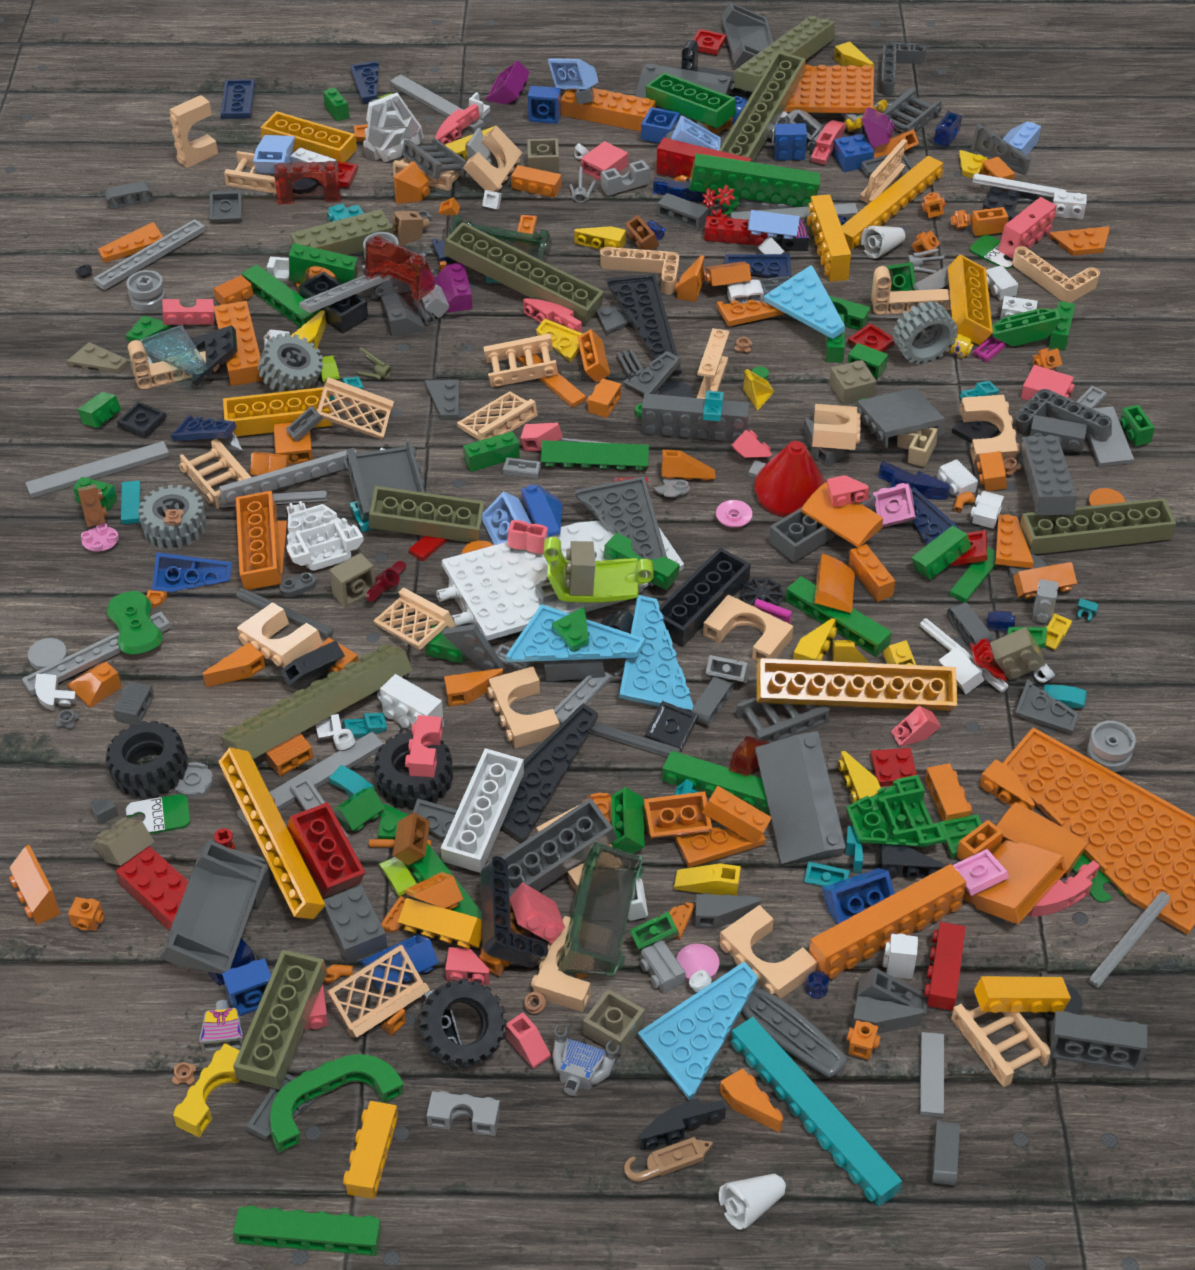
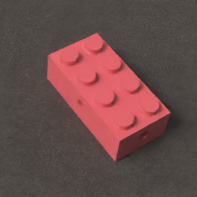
(1028, 227)

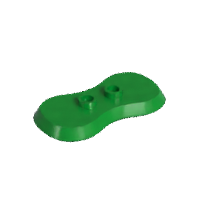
(132, 616)

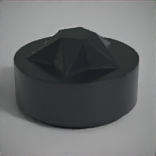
(83, 270)

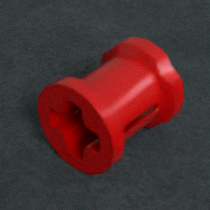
(224, 837)

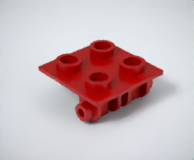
(984, 658)

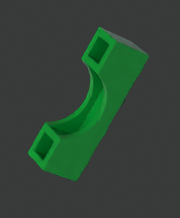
(855, 314)
(664, 569)

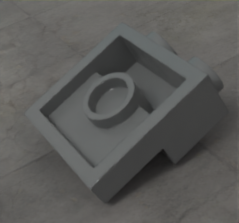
(226, 206)

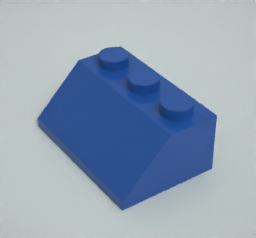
(857, 893)
(420, 953)

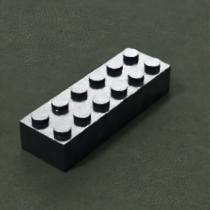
(702, 593)

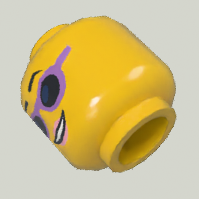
(961, 346)

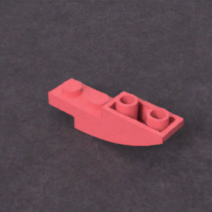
(456, 122)
(825, 141)
(556, 313)
(1068, 893)

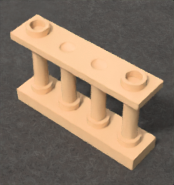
(249, 180)
(519, 348)
(713, 363)
(226, 461)
(990, 1052)

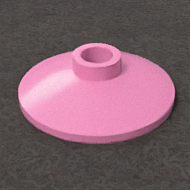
(734, 513)

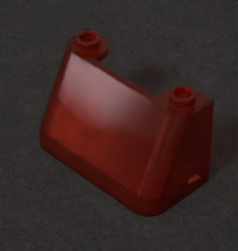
(391, 259)

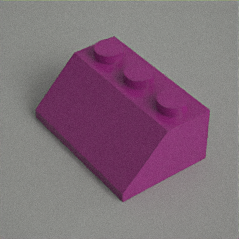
(508, 84)
(878, 127)
(455, 287)

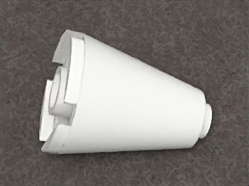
(881, 239)
(750, 1198)

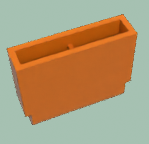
(1031, 875)

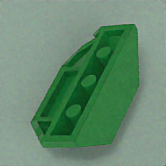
(1026, 326)

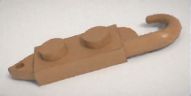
(670, 1159)

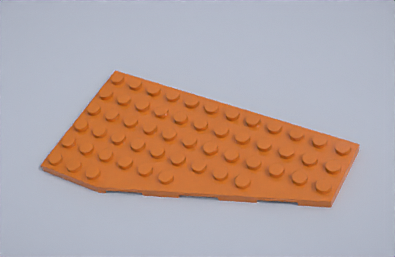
(1131, 833)

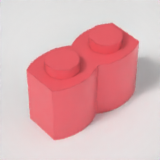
(527, 536)

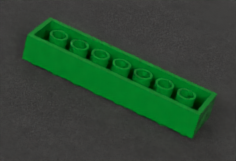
(754, 180)

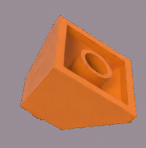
(410, 185)
(691, 281)
(96, 684)
(437, 890)

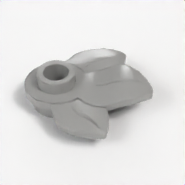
(673, 487)

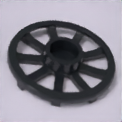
(762, 593)

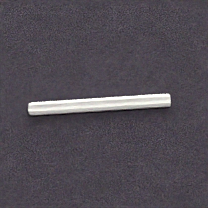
(1015, 185)
(950, 644)

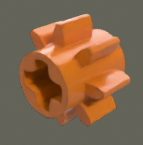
(960, 219)

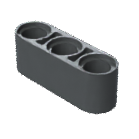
(128, 194)
(968, 624)
(712, 700)
(945, 1153)

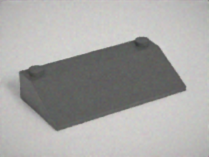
(746, 33)
(715, 82)
(800, 799)
(213, 910)

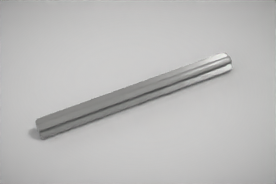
(287, 498)
(1129, 939)

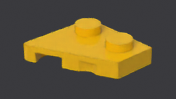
(970, 163)

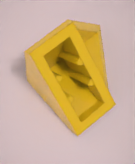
(756, 388)
(846, 652)

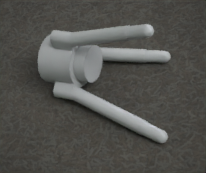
(580, 194)
(917, 260)

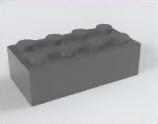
(1098, 1041)

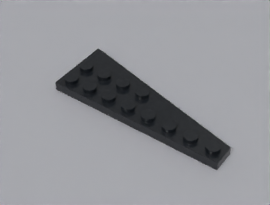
(645, 309)
(545, 770)

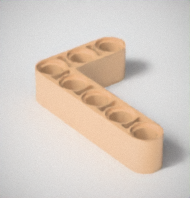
(643, 261)
(1053, 280)
(900, 301)
(155, 374)

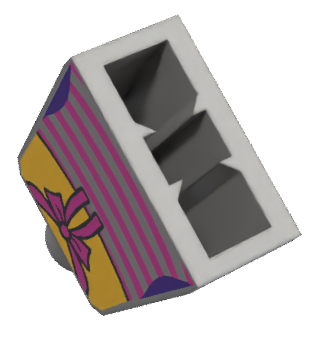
(221, 1028)

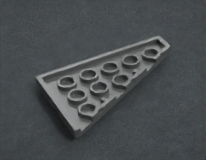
(627, 510)

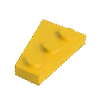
(563, 338)

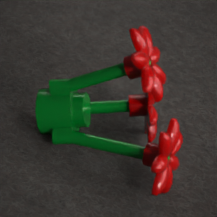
(725, 198)

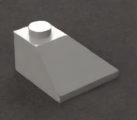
(475, 145)

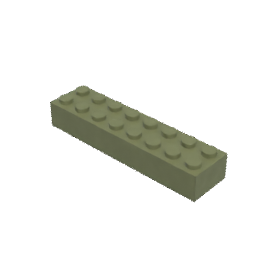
(1099, 526)

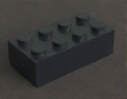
(342, 313)

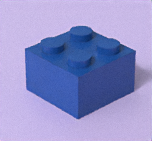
(544, 104)
(658, 124)
(789, 142)
(852, 151)
(247, 985)

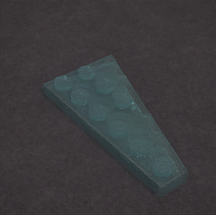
(176, 349)

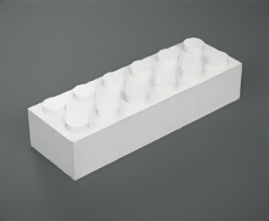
(482, 810)

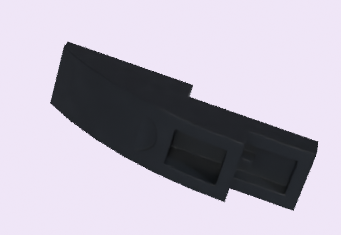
(672, 1124)

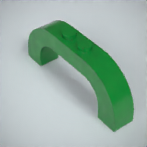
(322, 1080)

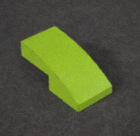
(329, 369)
(397, 874)

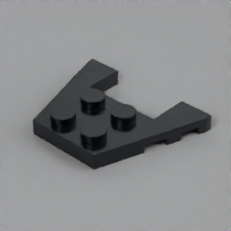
(1006, 198)
(219, 348)

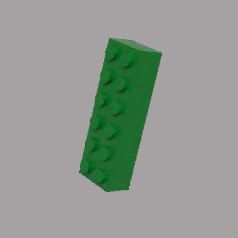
(691, 100)

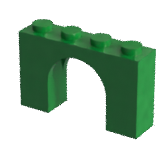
(304, 257)

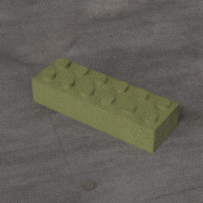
(344, 235)
(426, 514)
(280, 1019)

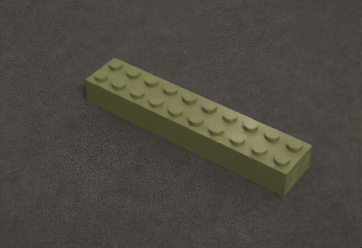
(800, 41)
(765, 106)
(522, 271)
(318, 701)

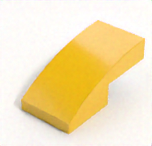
(1057, 630)

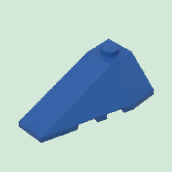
(543, 508)
(182, 572)

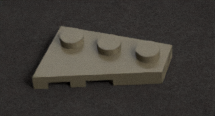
(97, 357)

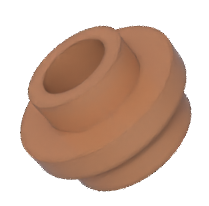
(529, 1000)

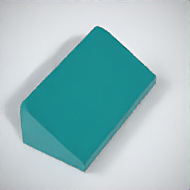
(824, 875)

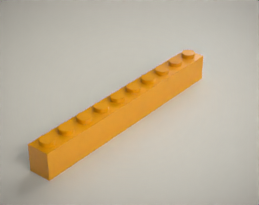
(893, 199)
(271, 834)

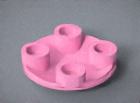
(99, 538)
(697, 958)

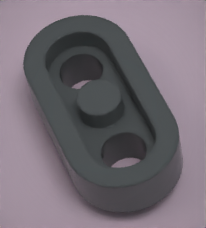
(298, 584)

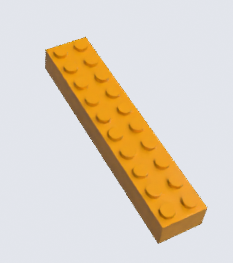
(856, 684)

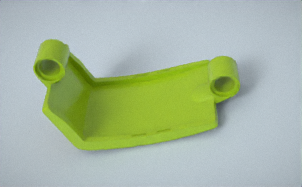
(612, 581)

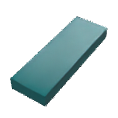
(130, 502)

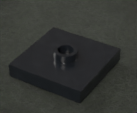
(141, 419)
(975, 430)
(671, 725)

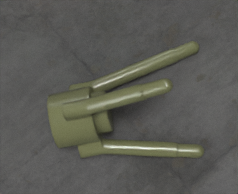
(382, 369)

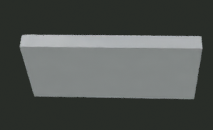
(1113, 449)

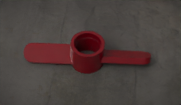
(386, 580)

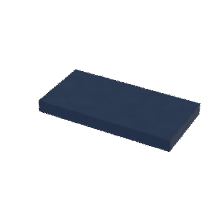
(238, 99)

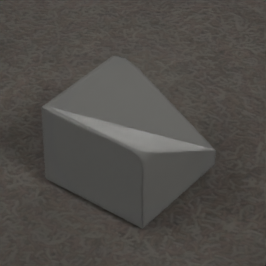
(584, 95)
(232, 444)
(103, 810)

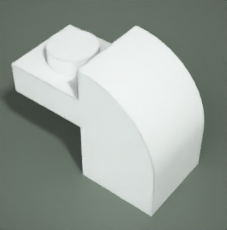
(48, 695)

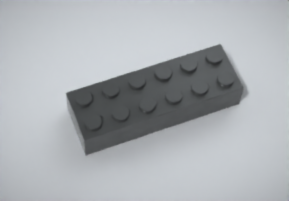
(684, 418)
(1048, 475)
(800, 534)
(558, 847)

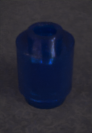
(1000, 620)

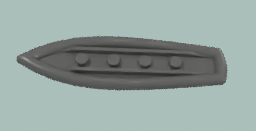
(794, 1032)

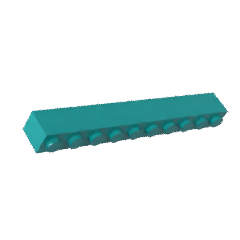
(816, 1112)

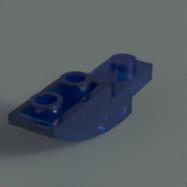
(676, 188)
(925, 484)

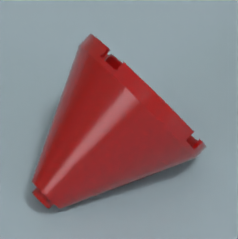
(788, 480)

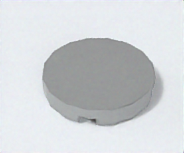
(46, 652)
(195, 786)

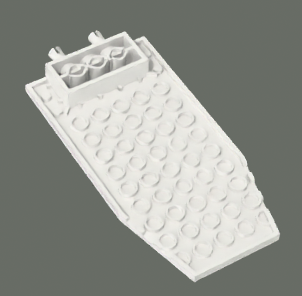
(499, 582)

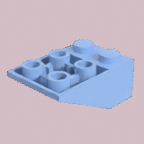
(273, 151)

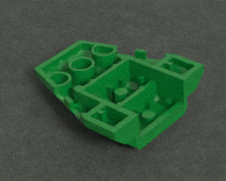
(895, 816)

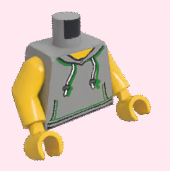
(854, 120)

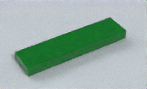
(973, 578)

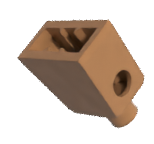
(408, 226)

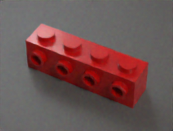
(731, 231)
(946, 966)

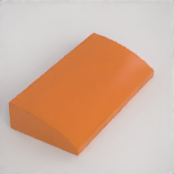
(849, 521)
(834, 584)
(1026, 826)

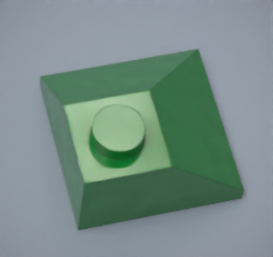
(902, 277)

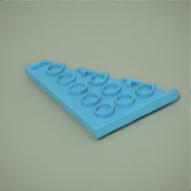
(808, 302)
(542, 643)
(655, 672)
(694, 1031)

